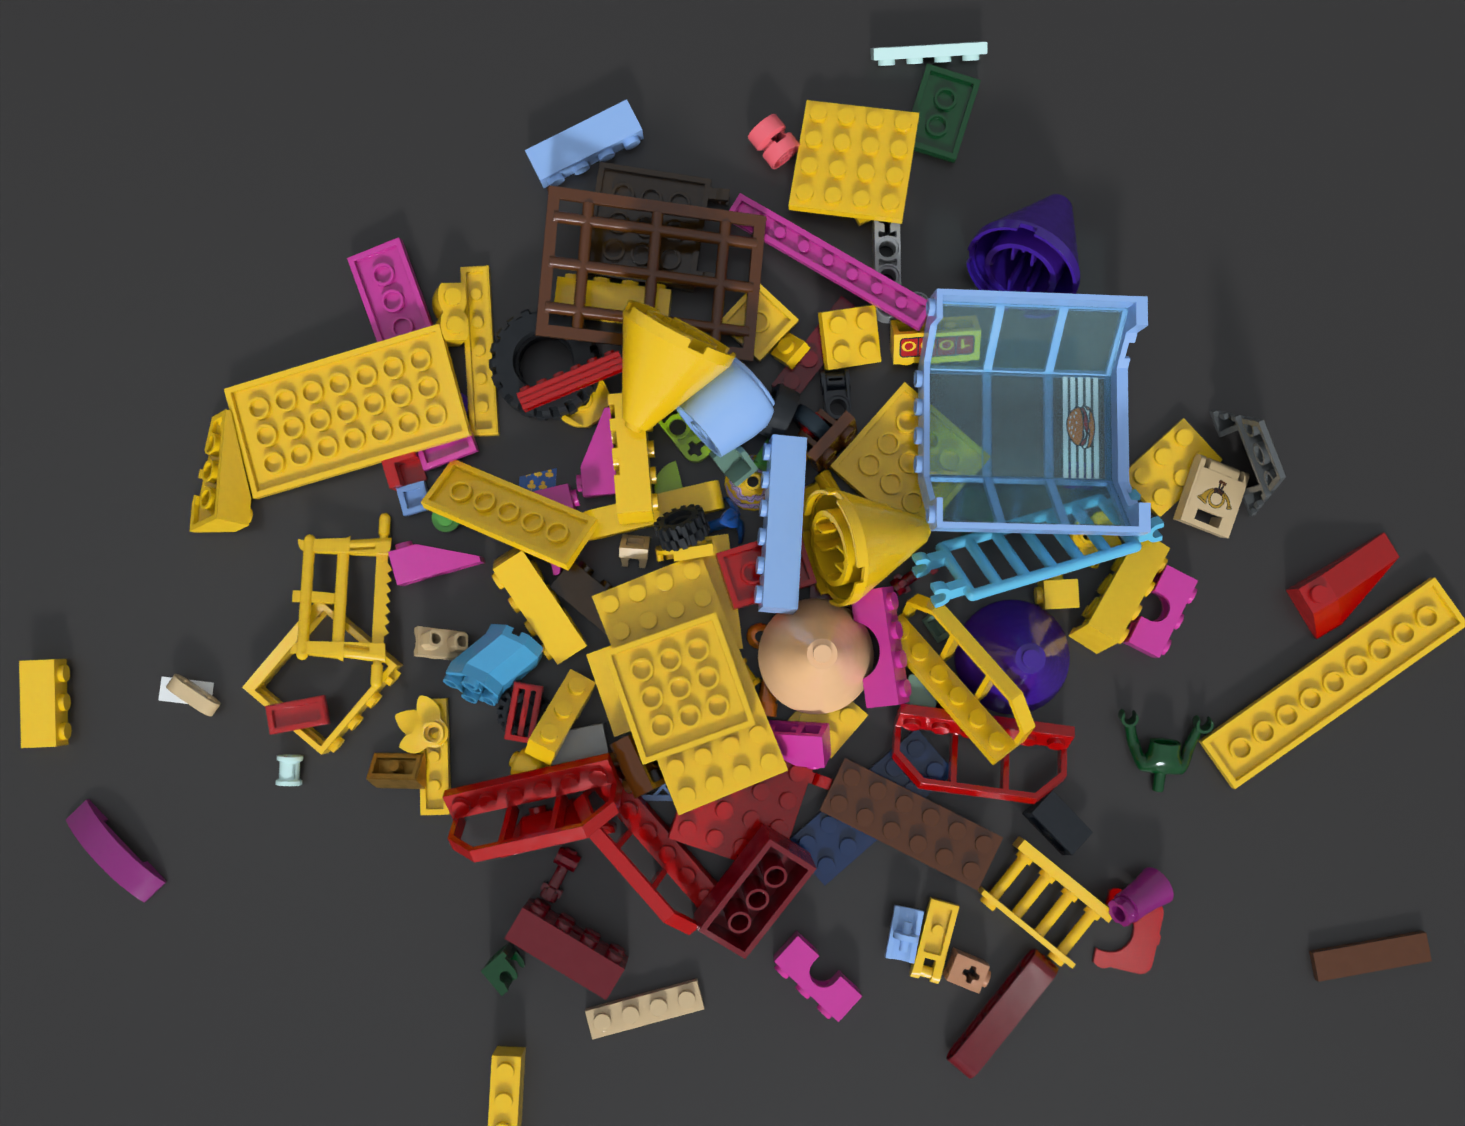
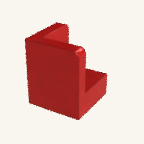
(403, 470)

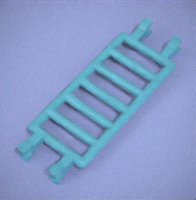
(963, 586)

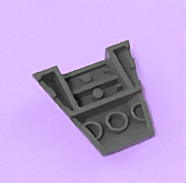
(1261, 454)

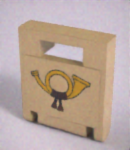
(1214, 490)

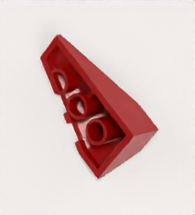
(1338, 588)

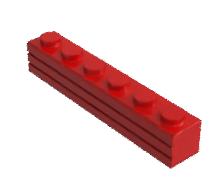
(571, 381)

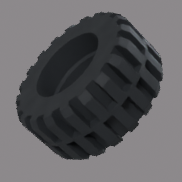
(506, 364)

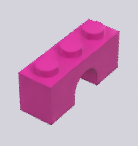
(1174, 592)
(833, 995)

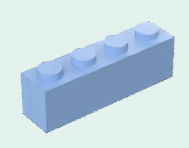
(585, 144)

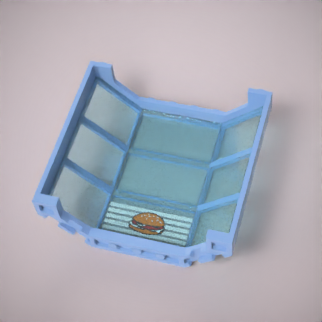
(1027, 413)

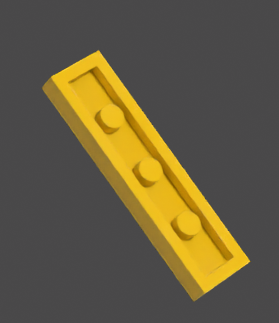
(437, 770)

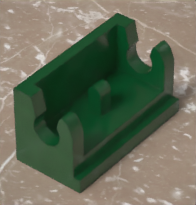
(500, 970)

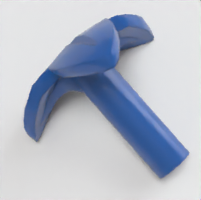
(730, 519)

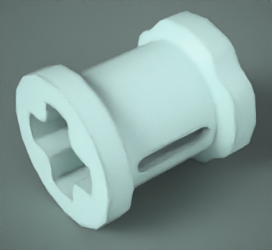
(289, 770)

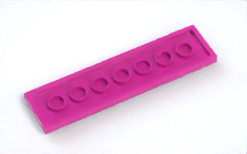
(396, 308)

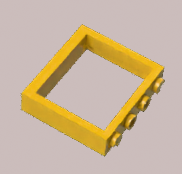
(281, 654)

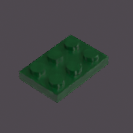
(944, 111)

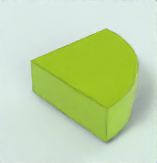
(668, 478)

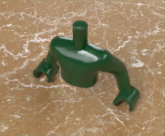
(1163, 754)

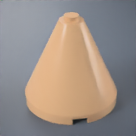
(815, 657)

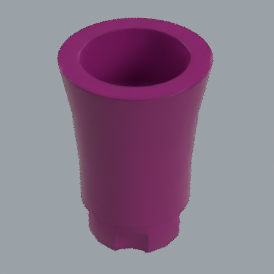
(1141, 897)

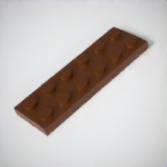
(911, 824)

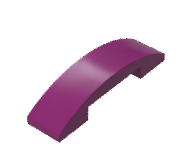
(112, 853)

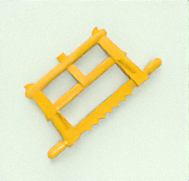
(306, 596)

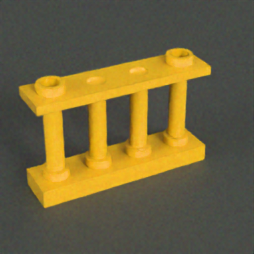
(1048, 874)

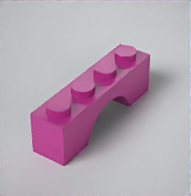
(888, 681)

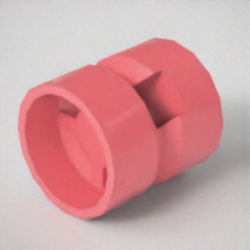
(771, 138)

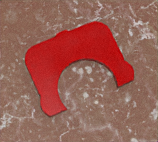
(1140, 950)

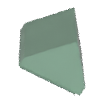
(935, 628)

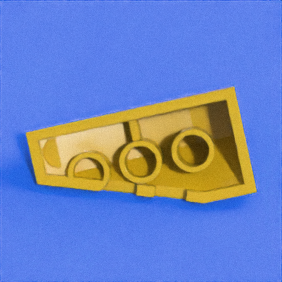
(224, 493)

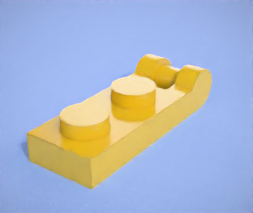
(934, 939)

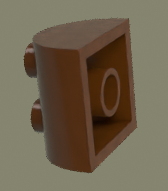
(638, 777)

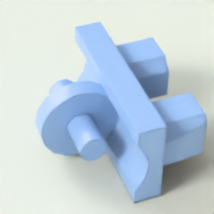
(904, 933)

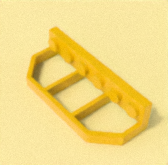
(952, 692)

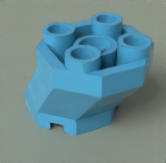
(493, 664)

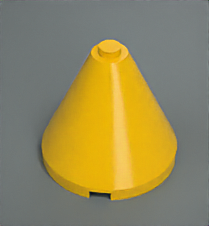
(664, 364)
(857, 542)

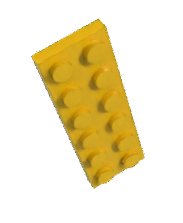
(510, 514)

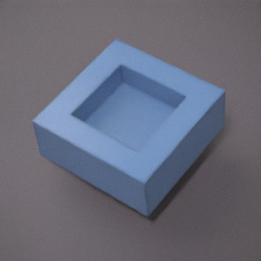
(411, 497)

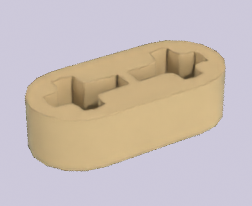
(193, 695)

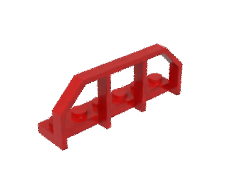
(940, 722)
(527, 788)
(670, 854)

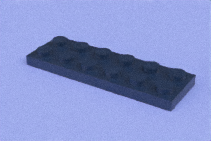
(836, 844)

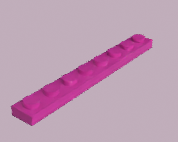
(836, 265)

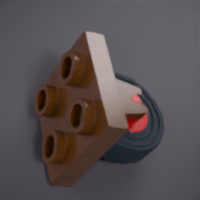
(824, 435)

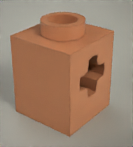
(961, 960)

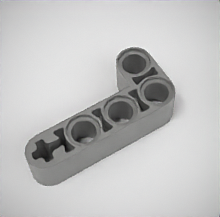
(887, 265)

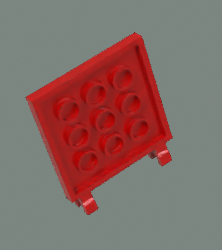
(733, 820)

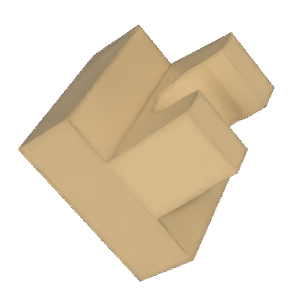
(634, 548)

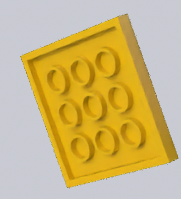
(854, 161)
(883, 454)
(679, 688)

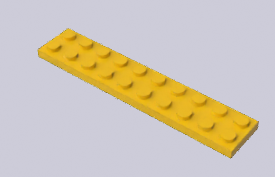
(1333, 682)

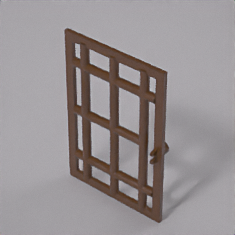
(651, 273)

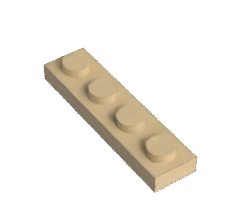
(644, 1008)

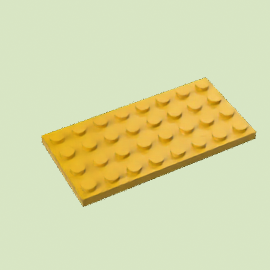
(347, 411)
(662, 602)

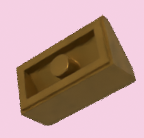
(398, 771)

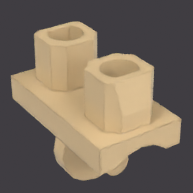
(439, 643)

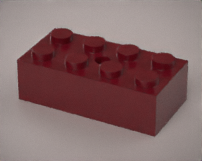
(754, 891)
(568, 947)

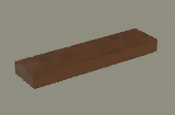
(1370, 956)

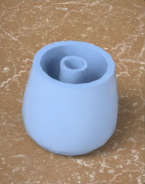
(729, 409)

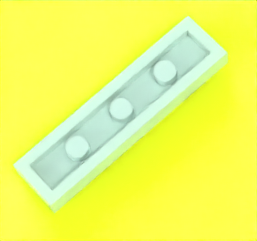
(941, 52)

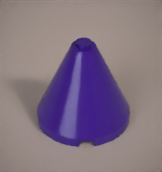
(1028, 250)
(1025, 646)

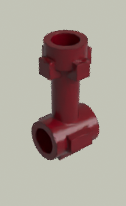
(902, 583)
(566, 860)

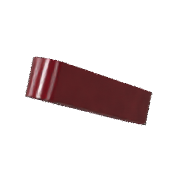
(1002, 1013)

